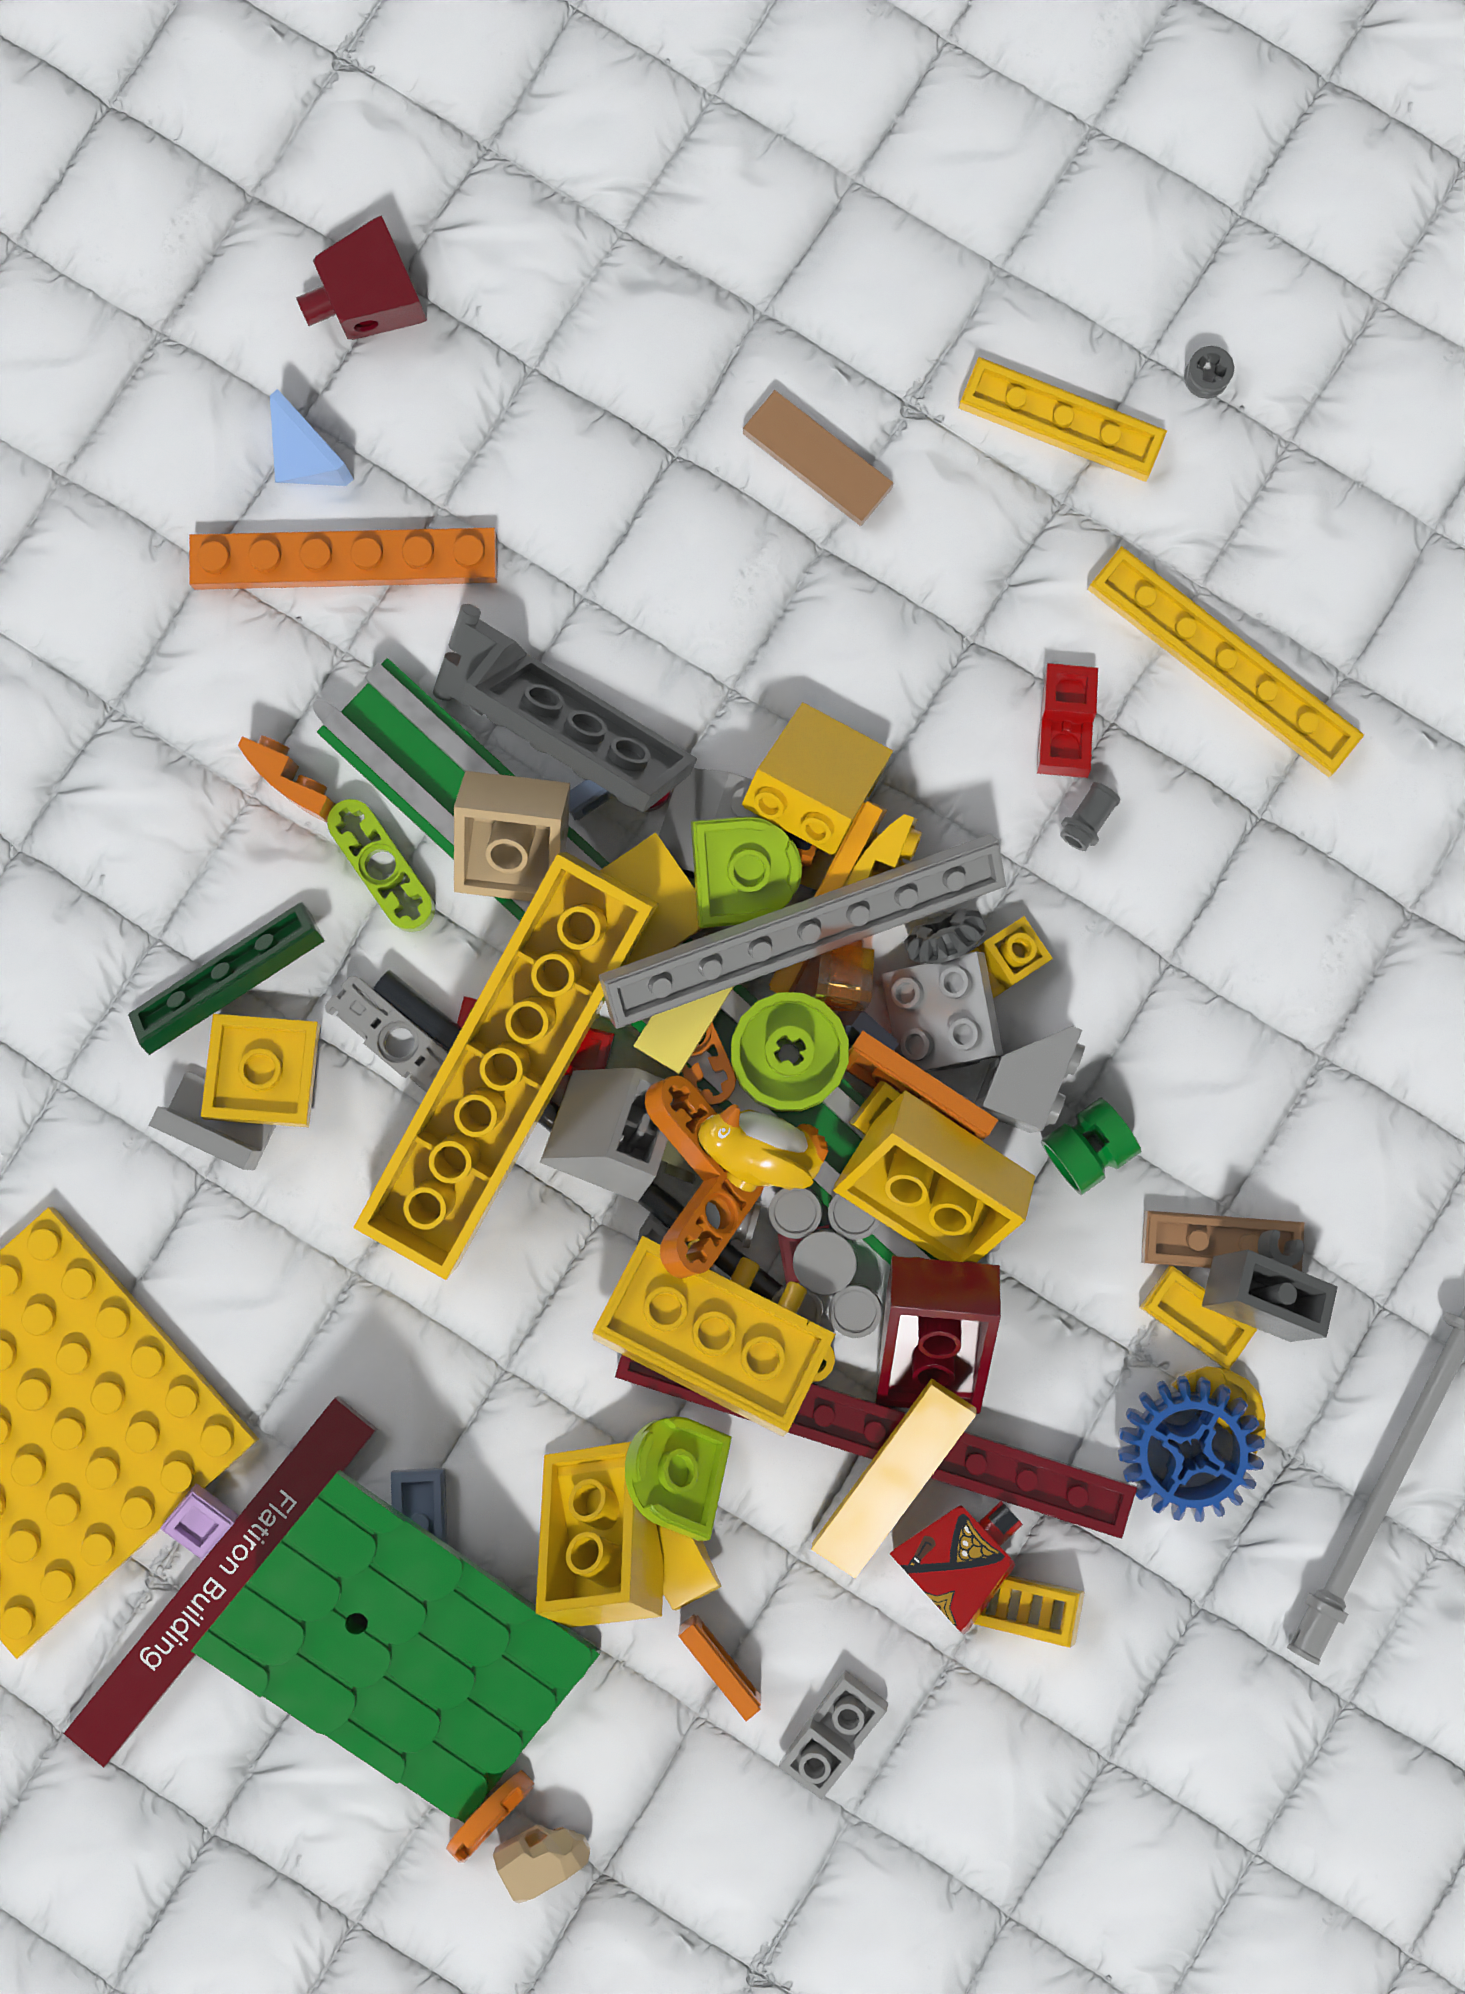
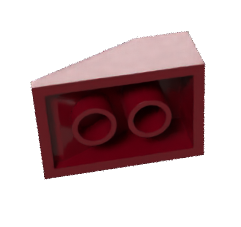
(939, 1328)

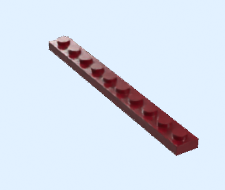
(971, 1464)

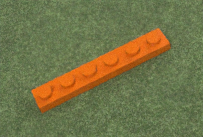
(343, 558)

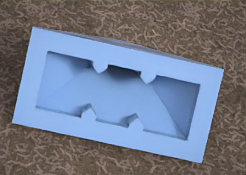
(300, 451)

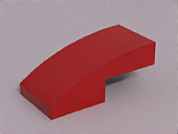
(1067, 720)

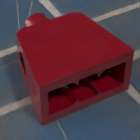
(363, 285)

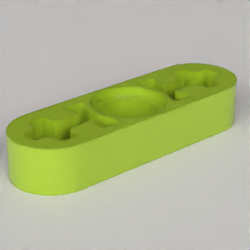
(371, 827)

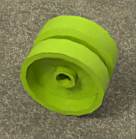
(795, 1021)

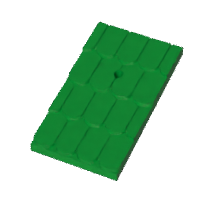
(397, 1648)

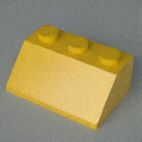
(935, 1182)

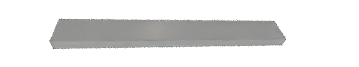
(802, 931)

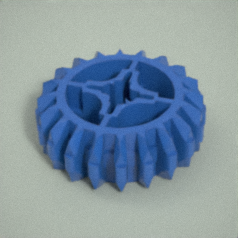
(1180, 1469)

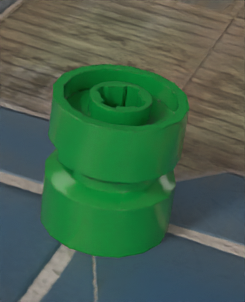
(1075, 1155)

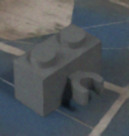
(1269, 1292)

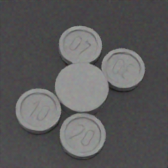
(828, 1259)

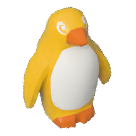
(763, 1149)

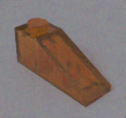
(846, 977)

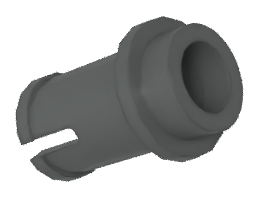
(1082, 828)

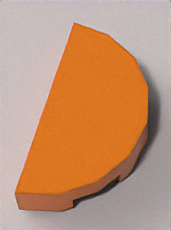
(489, 1816)

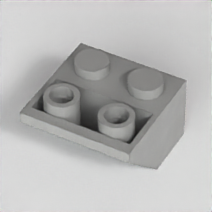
(1026, 1082)
(606, 1131)

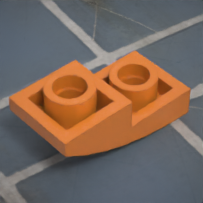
(279, 770)

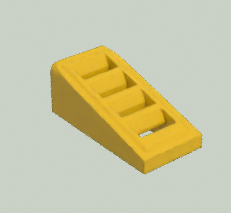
(1068, 1631)

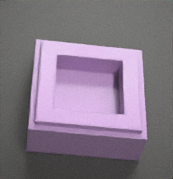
(199, 1521)

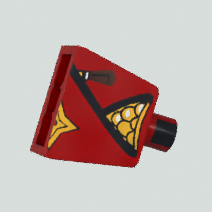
(960, 1561)

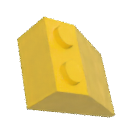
(595, 1546)

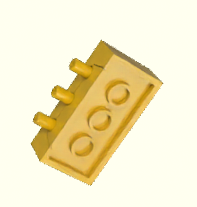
(716, 1336)

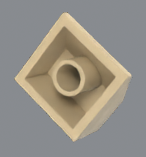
(507, 833)

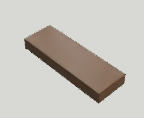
(817, 458)
(1196, 1238)

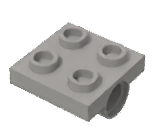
(943, 1013)

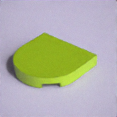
(742, 869)
(677, 1474)

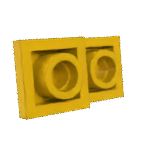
(892, 846)
(1013, 955)
(686, 1570)

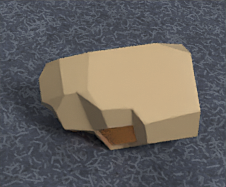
(539, 1860)

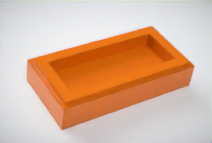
(720, 1667)

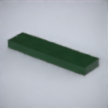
(225, 978)

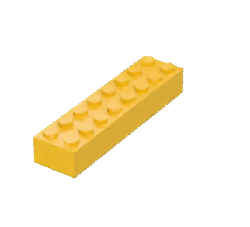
(504, 1065)

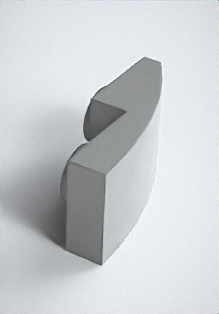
(833, 1735)

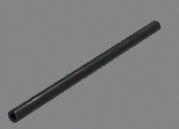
(654, 1198)

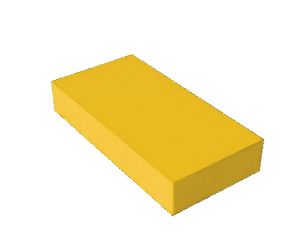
(1178, 1306)

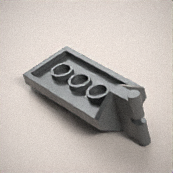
(557, 715)

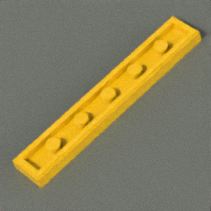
(1225, 662)

